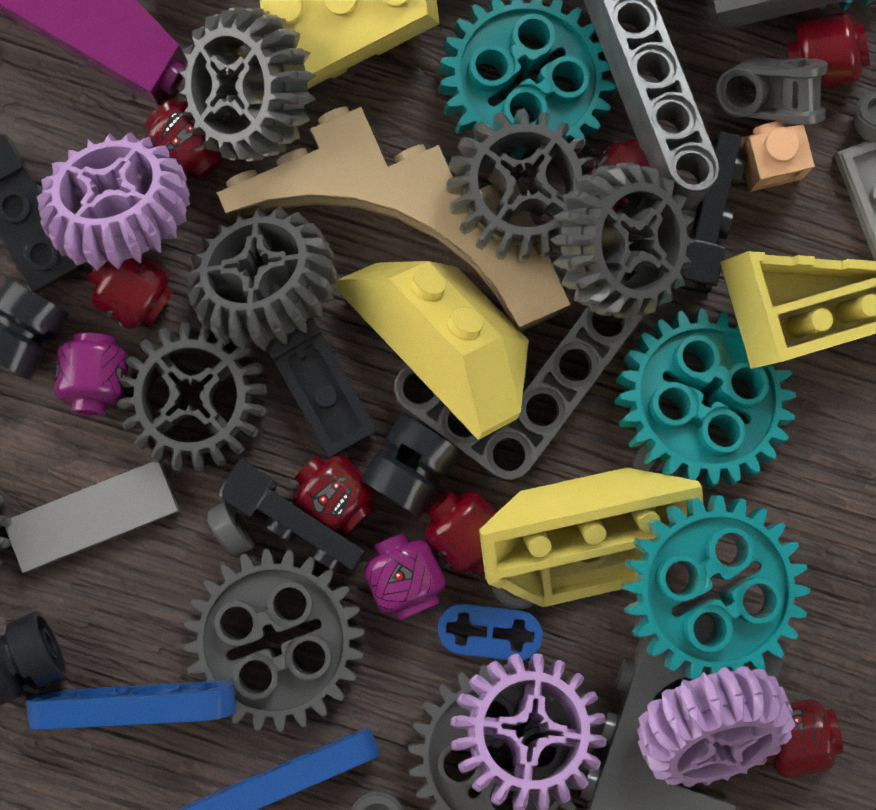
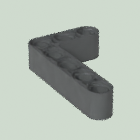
(652, 102)
(548, 383)

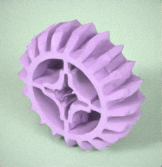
(113, 201)
(715, 726)
(526, 757)

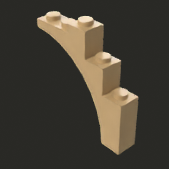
(353, 174)

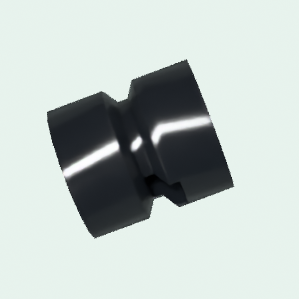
(24, 325)
(399, 482)
(28, 656)

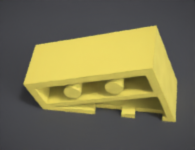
(351, 30)
(799, 303)

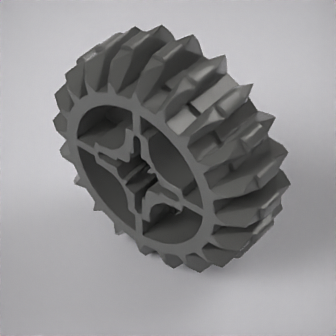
(262, 85)
(505, 173)
(606, 244)
(274, 270)
(172, 414)

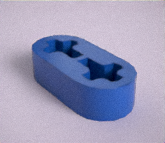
(487, 645)

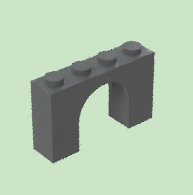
(623, 775)

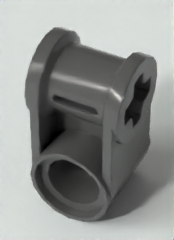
(784, 87)

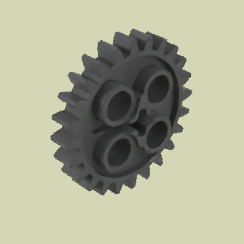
(257, 592)
(452, 791)

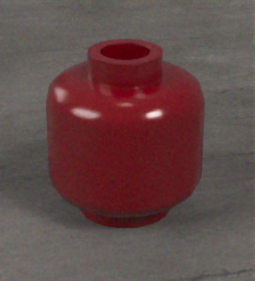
(837, 42)

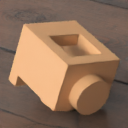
(776, 155)

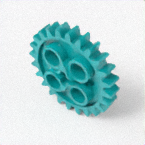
(495, 41)
(686, 442)
(693, 541)

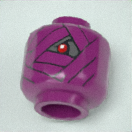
(90, 373)
(404, 576)

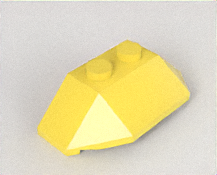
(446, 336)
(577, 533)

